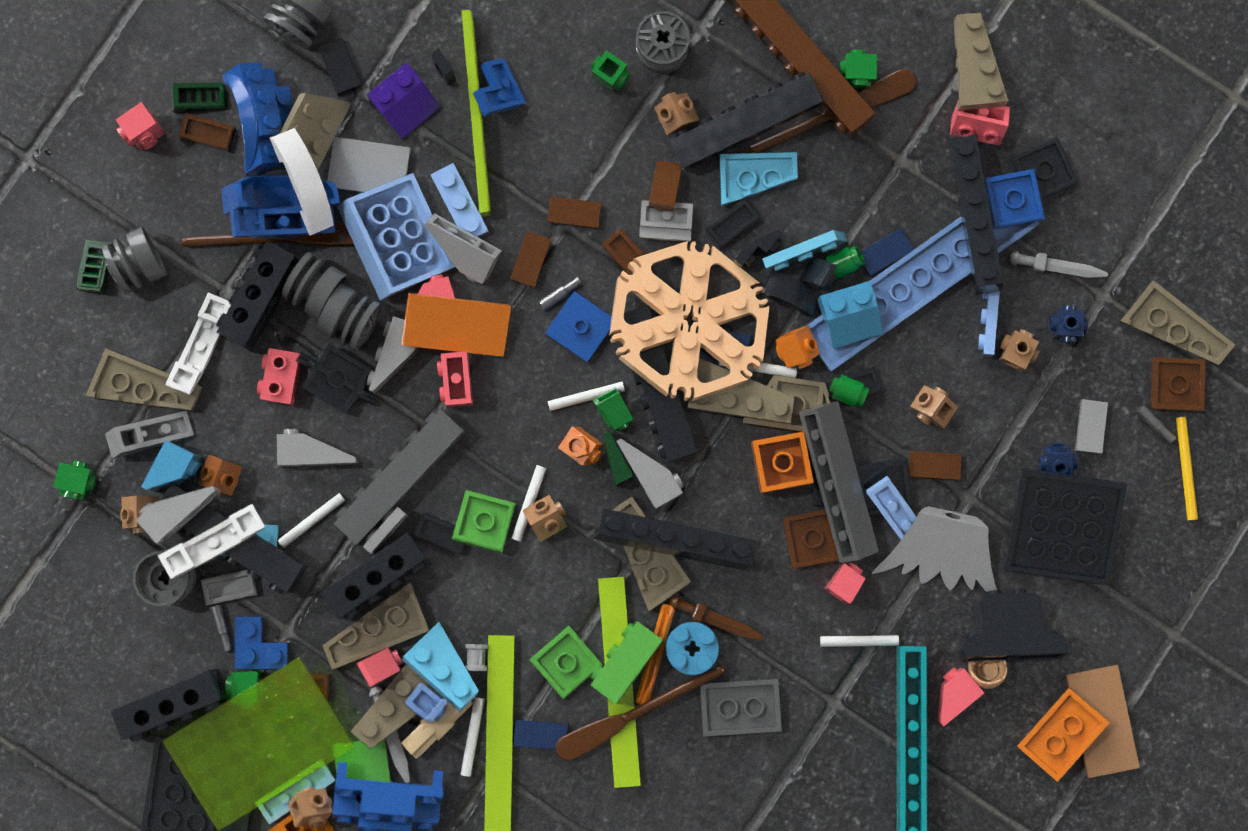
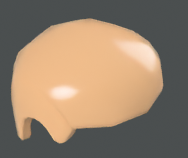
(988, 674)

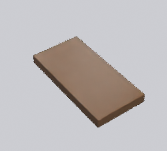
(1115, 746)

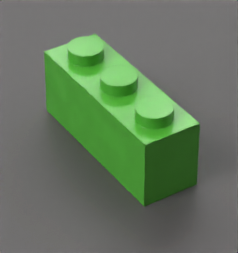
(625, 661)

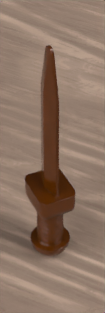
(700, 612)

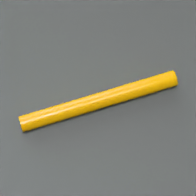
(1186, 467)

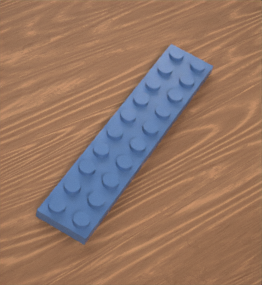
(914, 283)

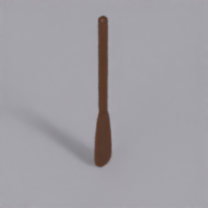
(881, 92)
(340, 237)
(594, 734)

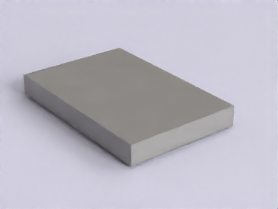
(365, 164)

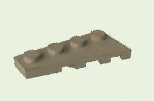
(978, 72)
(1172, 321)
(135, 382)
(743, 400)
(384, 626)
(389, 711)

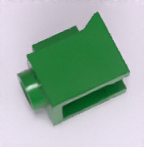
(613, 410)

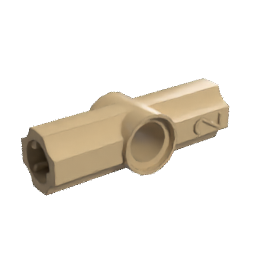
(428, 733)

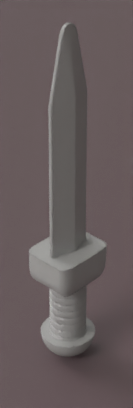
(1041, 263)
(394, 743)

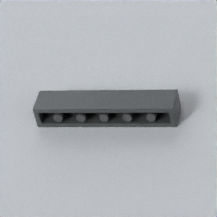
(398, 477)
(838, 482)

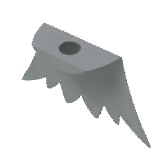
(944, 544)

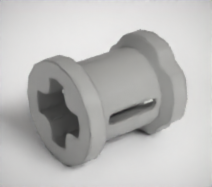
(476, 657)

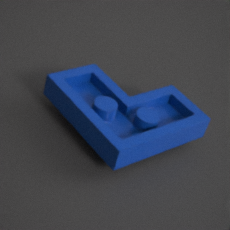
(502, 91)
(250, 649)

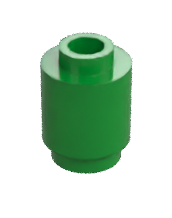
(847, 261)
(848, 391)

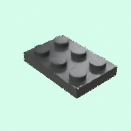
(740, 707)

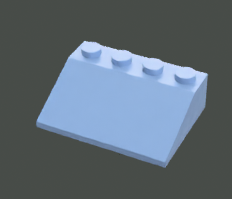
(392, 236)

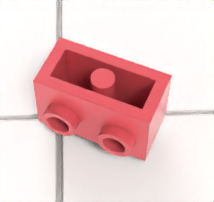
(985, 123)
(139, 127)
(280, 377)
(456, 379)

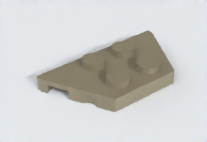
(316, 122)
(806, 394)

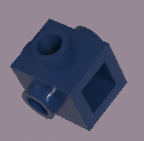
(1059, 326)
(1058, 459)

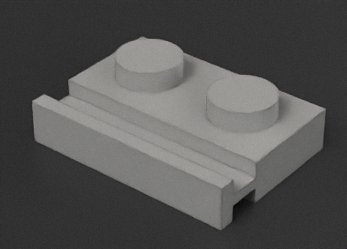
(665, 224)
(377, 538)

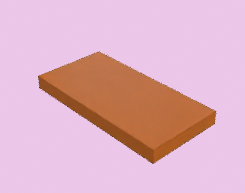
(455, 324)

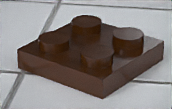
(1177, 384)
(809, 539)

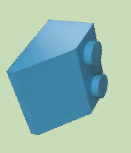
(850, 314)
(173, 466)

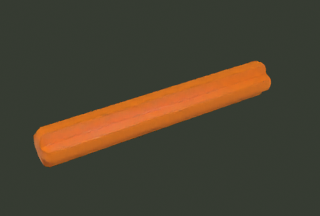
(651, 669)

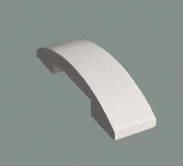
(305, 180)
(199, 346)
(212, 542)

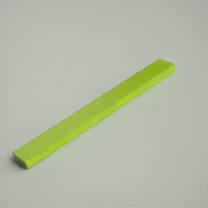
(476, 114)
(614, 623)
(499, 733)

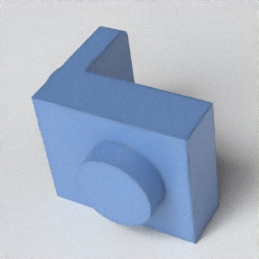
(426, 704)

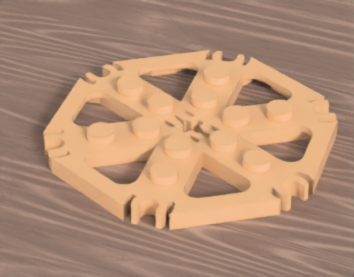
(668, 325)

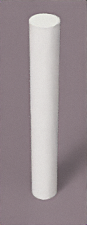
(773, 370)
(583, 396)
(529, 500)
(311, 520)
(842, 641)
(472, 736)

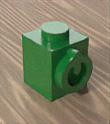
(859, 69)
(610, 71)
(75, 480)
(240, 681)

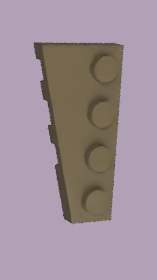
(655, 572)

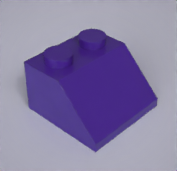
(403, 100)

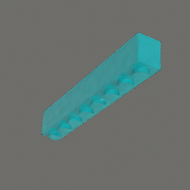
(911, 737)

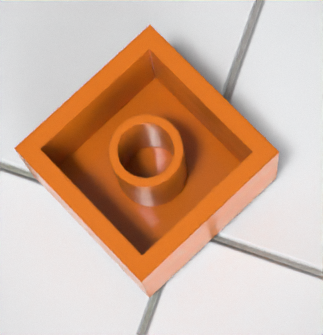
(782, 462)

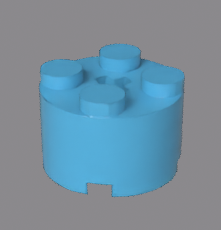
(702, 659)

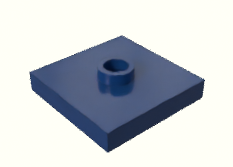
(1014, 199)
(580, 327)

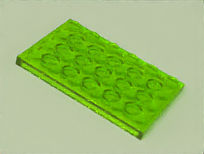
(258, 743)

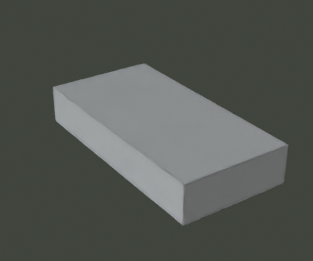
(1091, 426)
(228, 587)

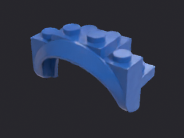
(261, 112)
(269, 207)
(386, 804)

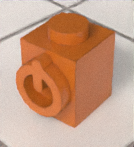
(797, 347)
(581, 446)

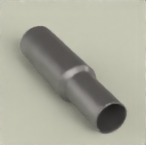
(559, 294)
(1155, 423)
(221, 627)

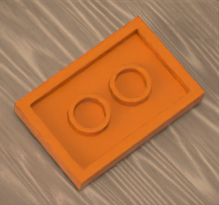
(1063, 734)

